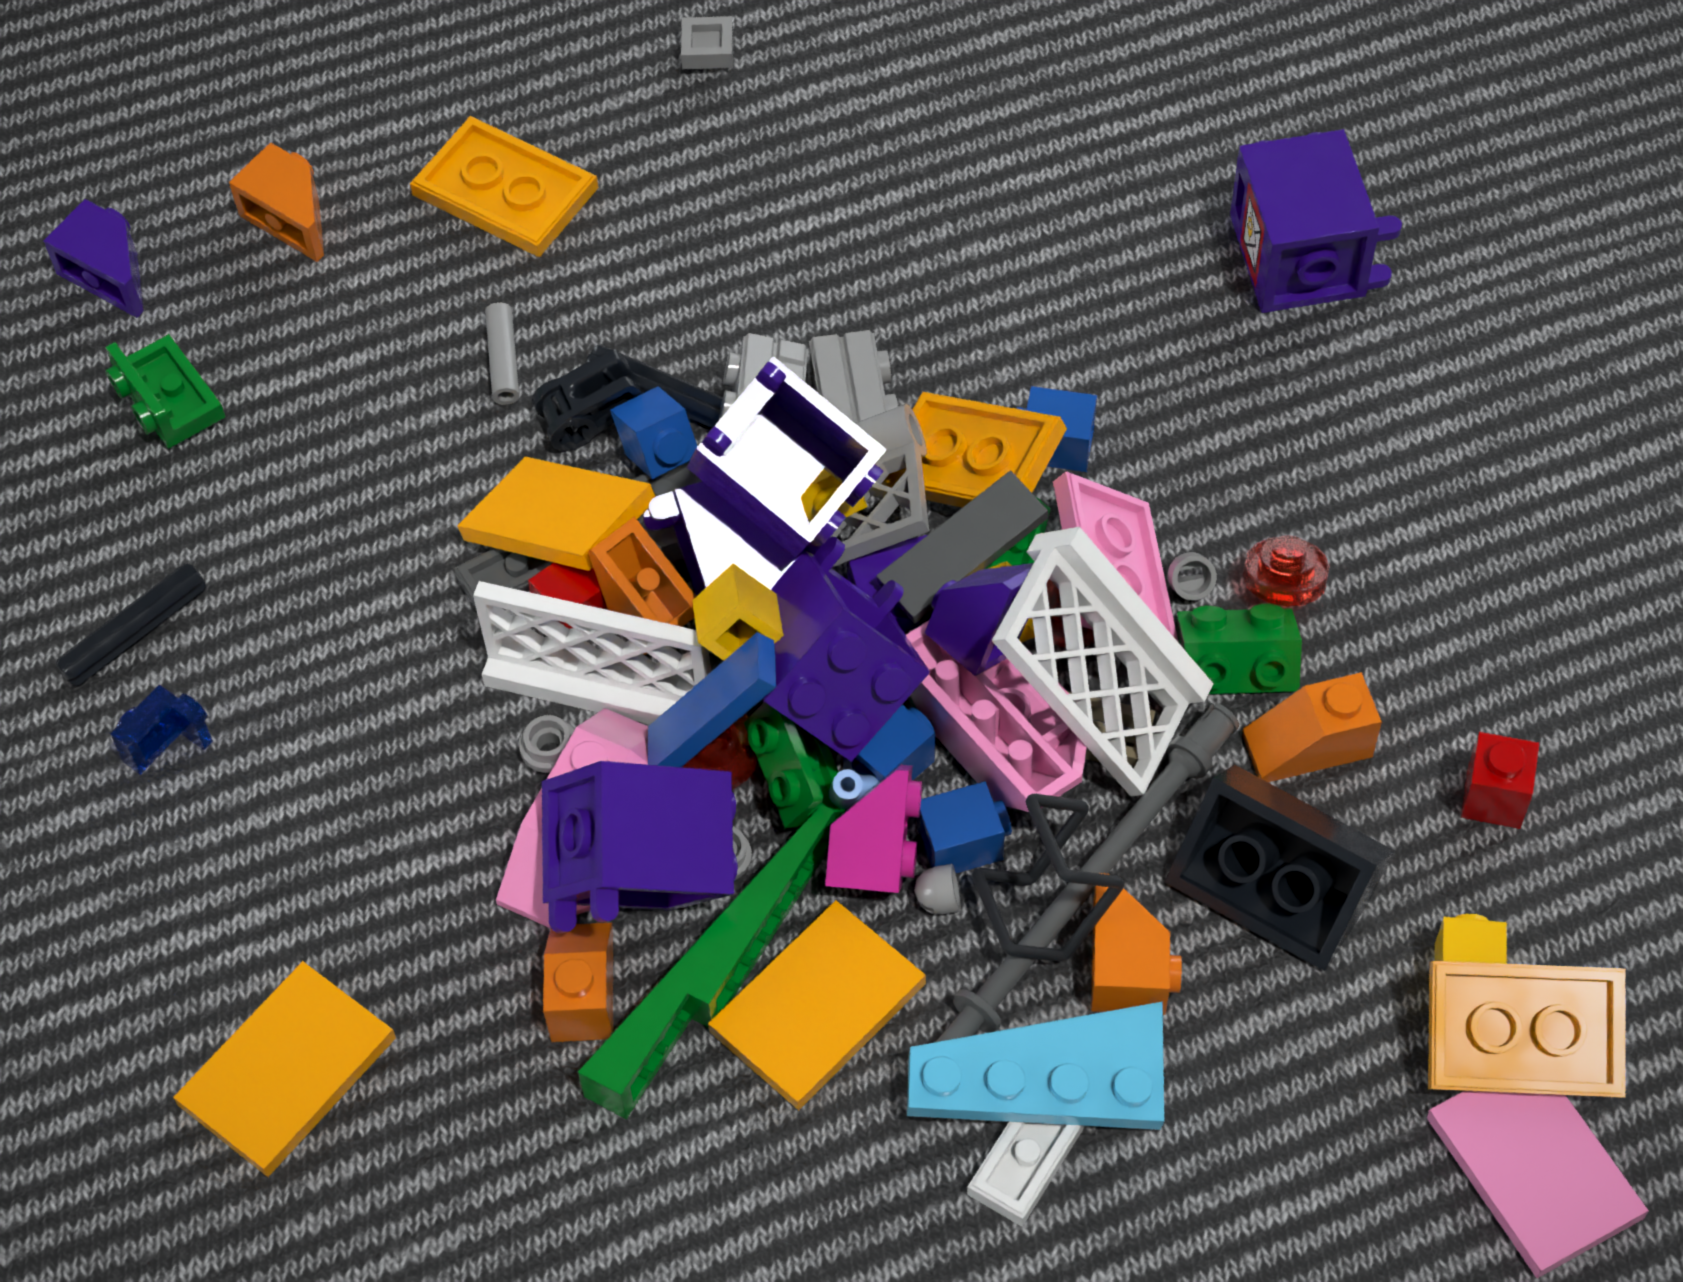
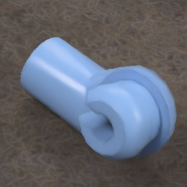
(849, 788)

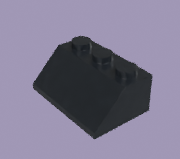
(1278, 866)

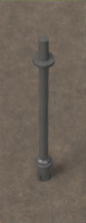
(1188, 758)

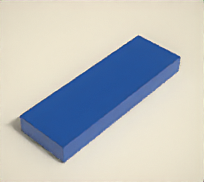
(713, 704)

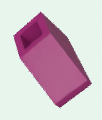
(870, 837)

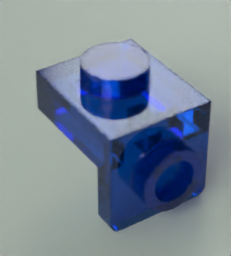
(155, 724)

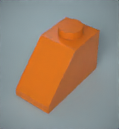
(281, 198)
(640, 578)
(1315, 729)
(1131, 957)
(579, 983)

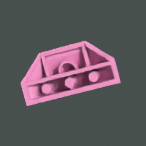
(997, 726)
(600, 738)

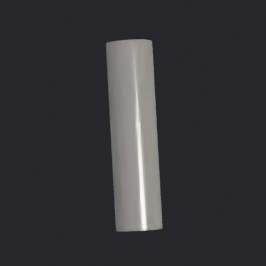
(502, 353)

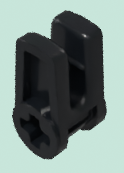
(585, 399)

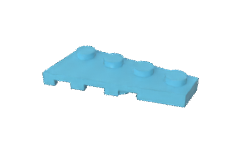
(1062, 1072)

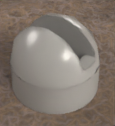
(1192, 586)
(938, 890)

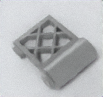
(905, 446)

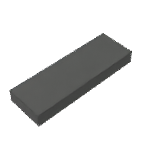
(965, 543)

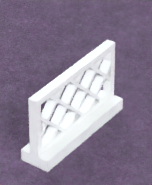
(1120, 626)
(571, 669)

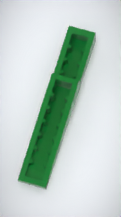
(706, 974)

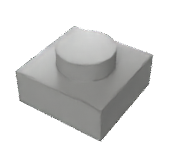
(707, 42)

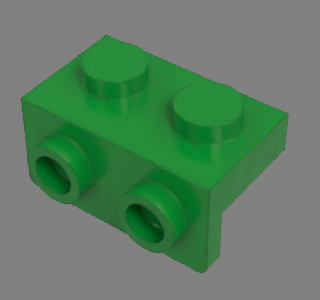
(165, 390)
(1243, 648)
(793, 763)

